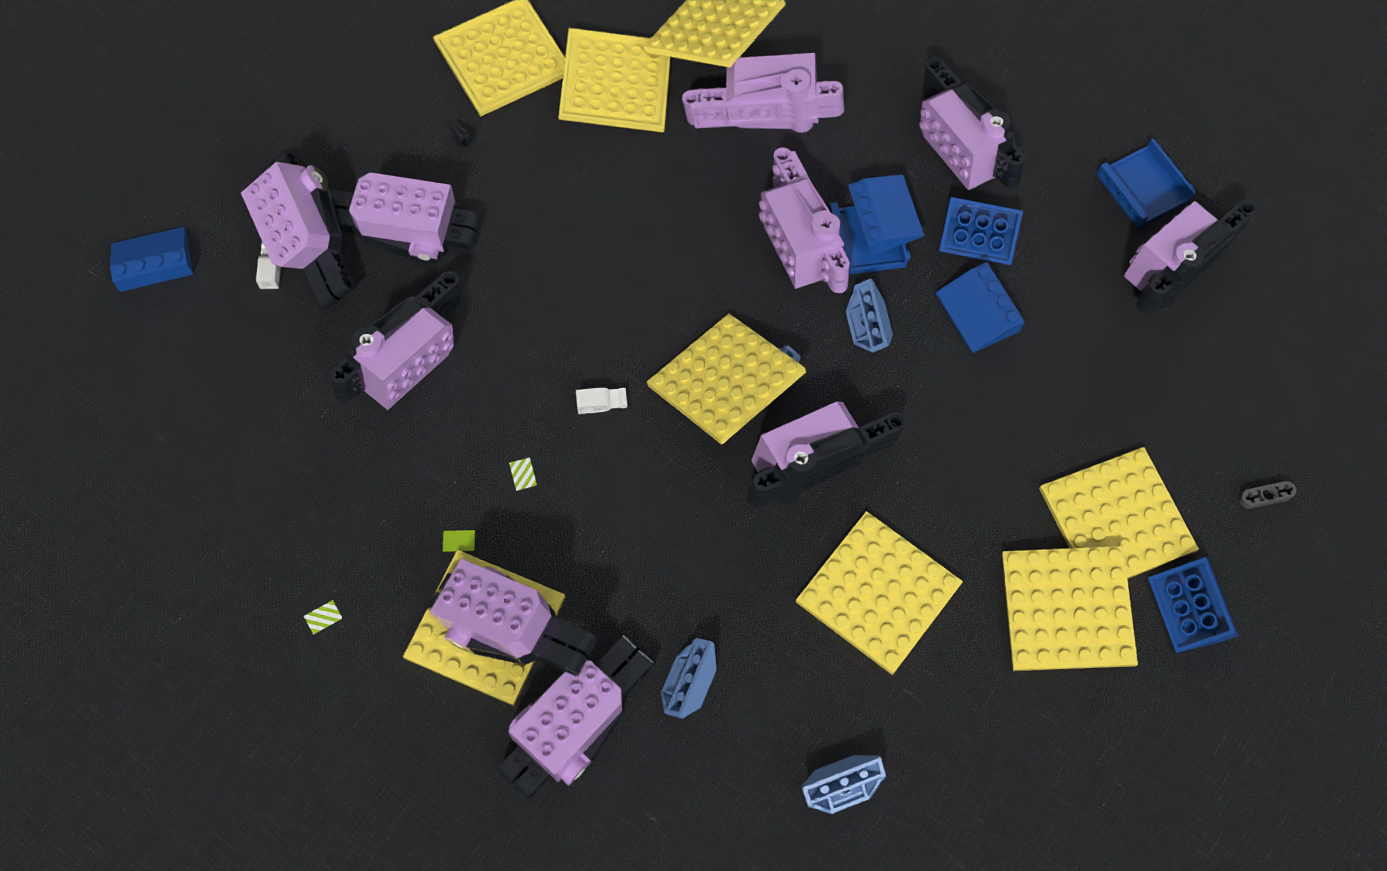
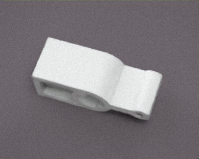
(267, 273)
(600, 399)

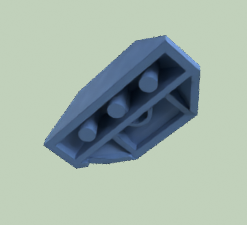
(868, 317)
(689, 679)
(843, 783)

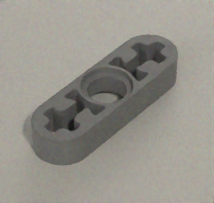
(1261, 500)

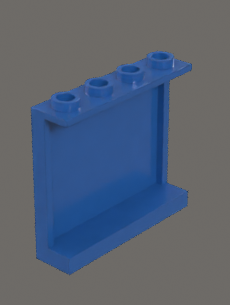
(1146, 184)
(857, 248)

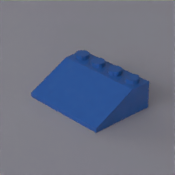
(885, 212)
(980, 230)
(150, 259)
(980, 308)
(1193, 606)

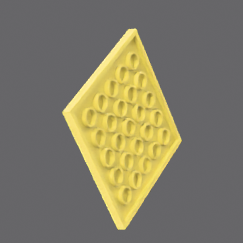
(713, 29)
(502, 55)
(613, 81)
(726, 378)
(1121, 506)
(879, 592)
(1069, 608)
(485, 674)

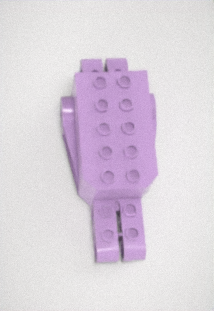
(767, 94)
(803, 227)

